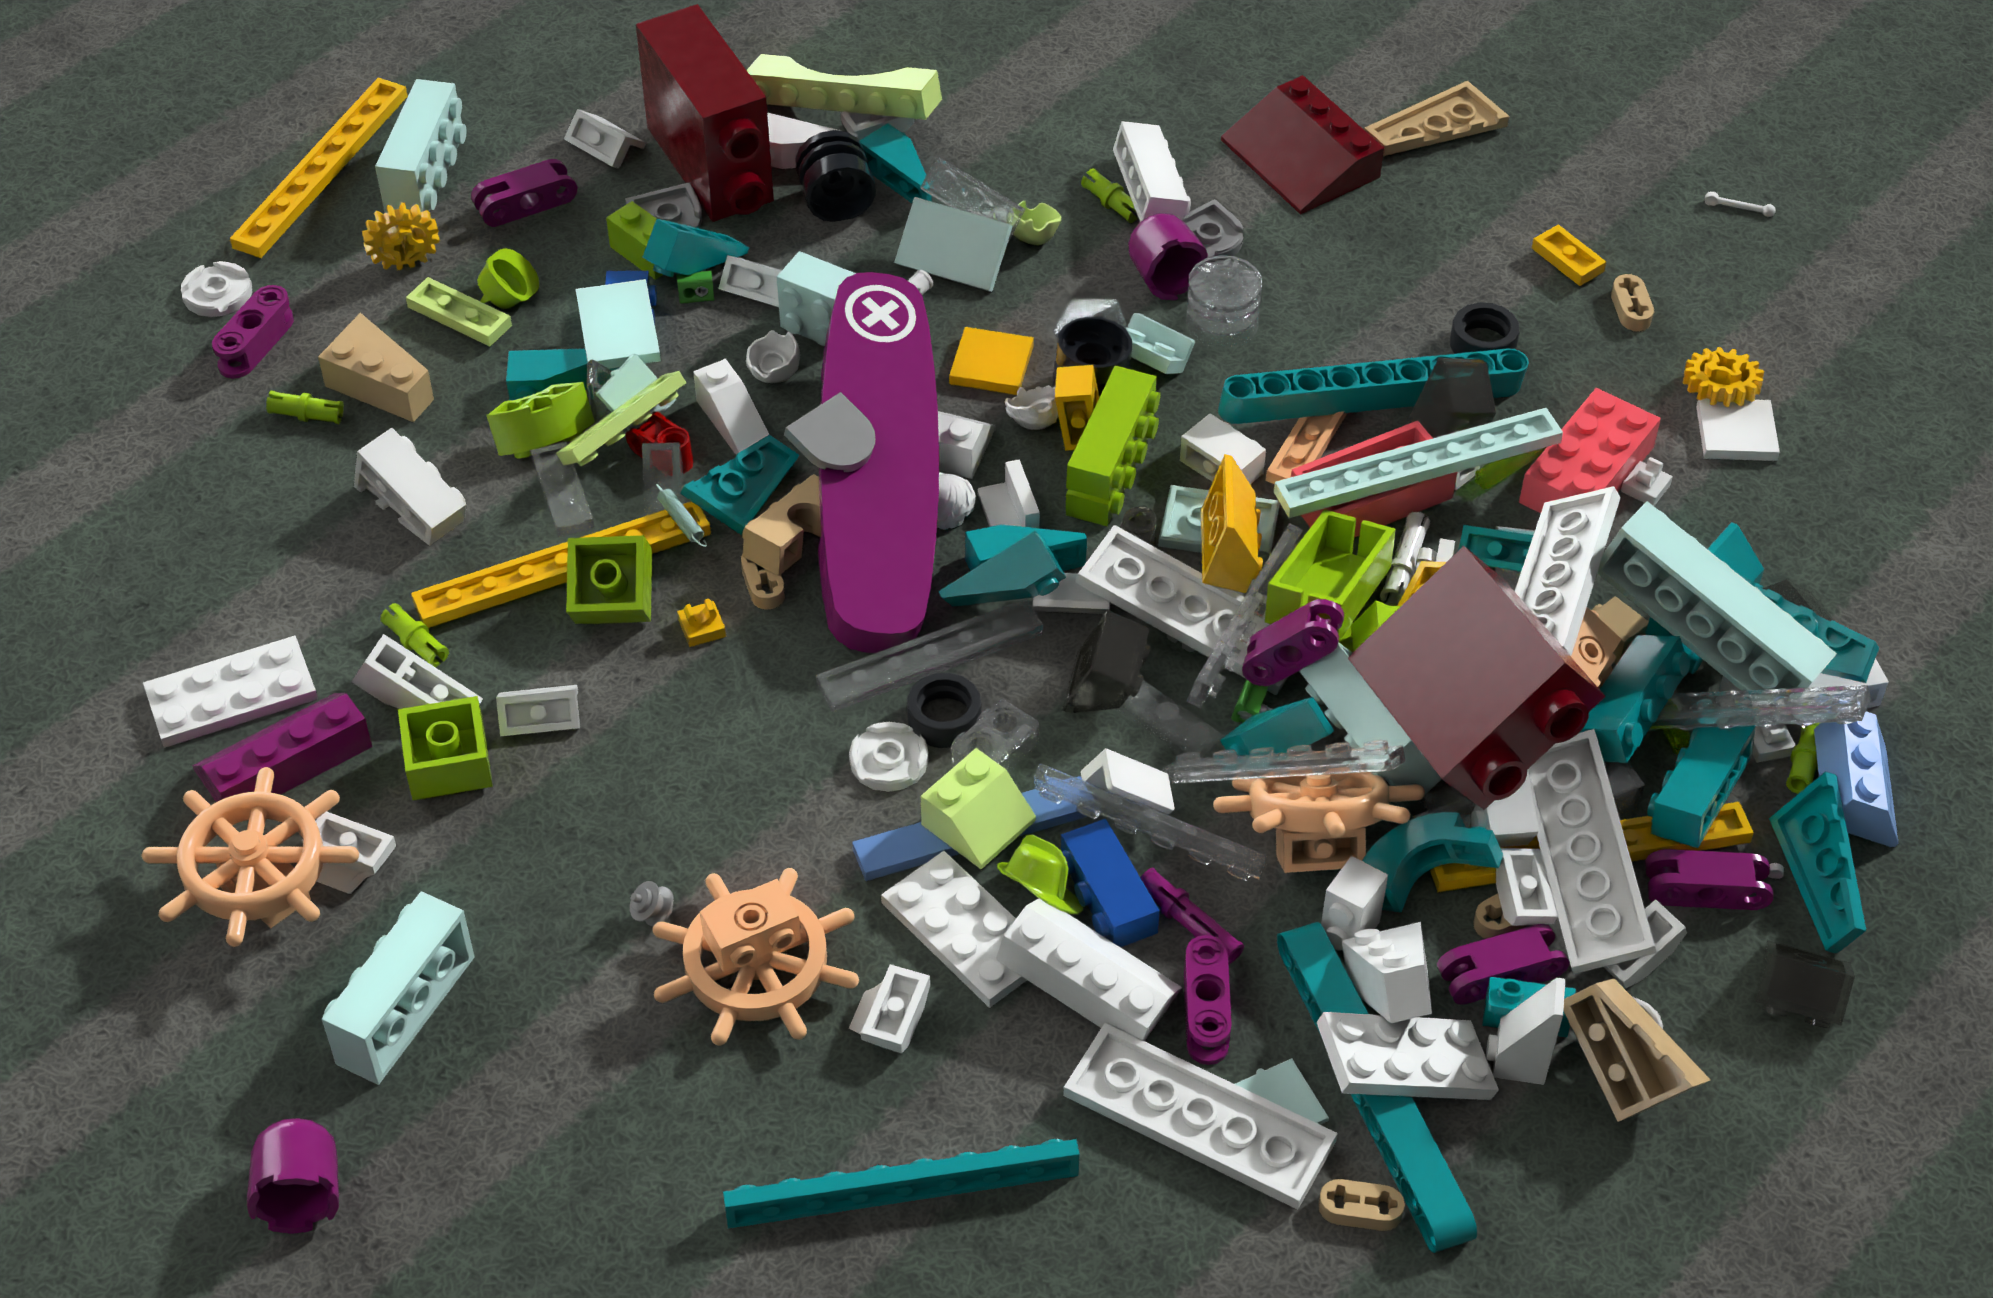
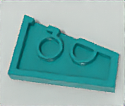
(744, 484)

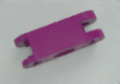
(523, 192)
(253, 331)
(1292, 642)
(1708, 879)
(1511, 955)
(1207, 1021)

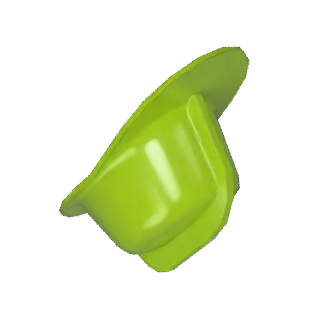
(507, 279)
(1043, 872)

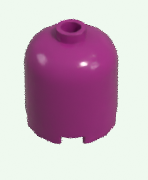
(1165, 254)
(293, 1176)

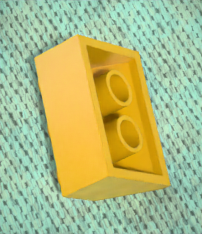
(1230, 530)

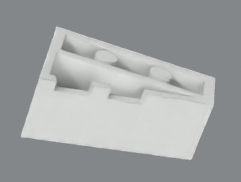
(409, 486)
(1390, 971)

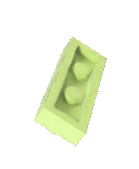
(459, 311)

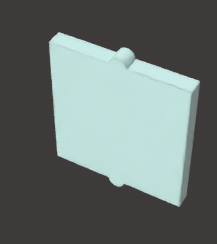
(626, 383)
(1287, 1088)

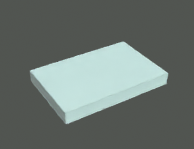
(953, 244)
(618, 323)
(1183, 520)

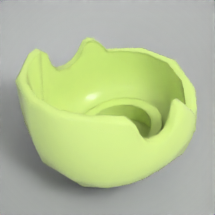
(1037, 224)

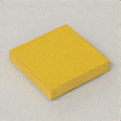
(991, 360)

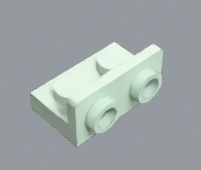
(1159, 345)

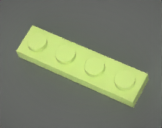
(631, 412)

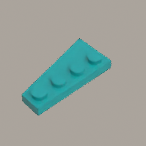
(1854, 651)
(1821, 860)

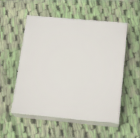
(1738, 430)

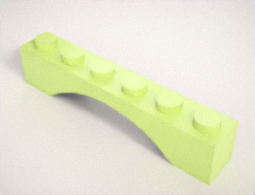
(896, 93)

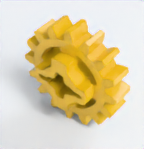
(400, 236)
(1723, 377)

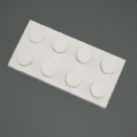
(230, 691)
(956, 924)
(1406, 1056)

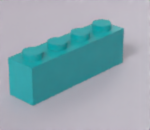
(1637, 694)
(1700, 783)

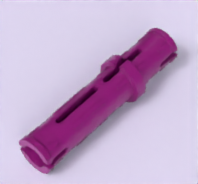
(1166, 894)

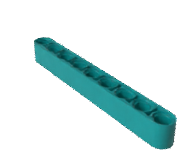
(1352, 386)
(1391, 1120)

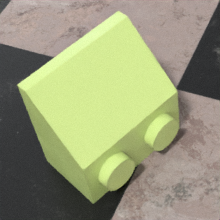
(976, 809)

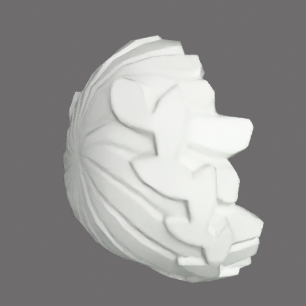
(1033, 408)
(955, 500)

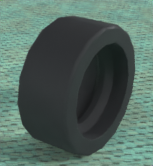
(1483, 316)
(942, 686)

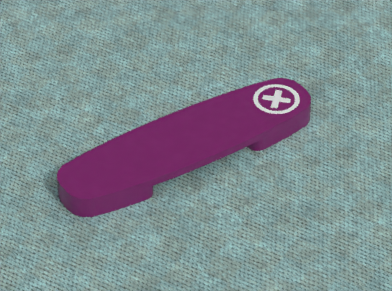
(885, 514)

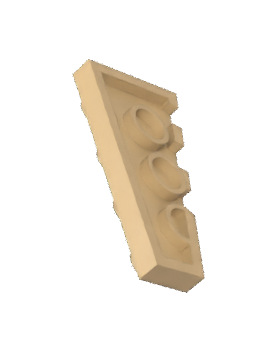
(1438, 119)

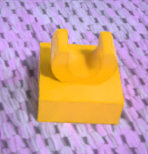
(701, 623)

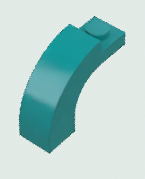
(1425, 844)

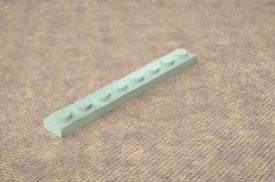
(1417, 462)

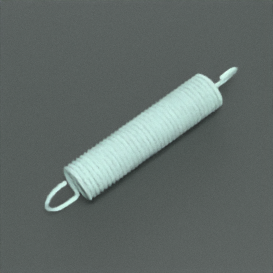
(681, 515)

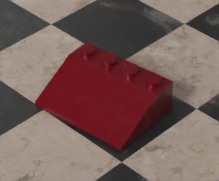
(1305, 146)

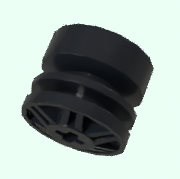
(835, 176)
(1094, 343)

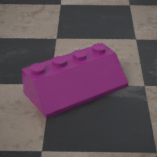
(293, 748)

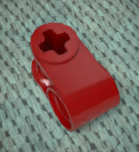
(661, 430)

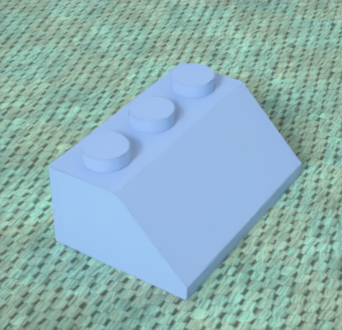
(1862, 770)

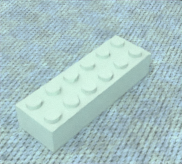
(1710, 606)

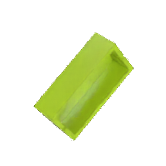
(1112, 446)
(1328, 570)

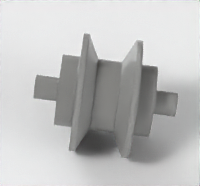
(651, 903)

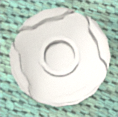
(217, 298)
(888, 767)

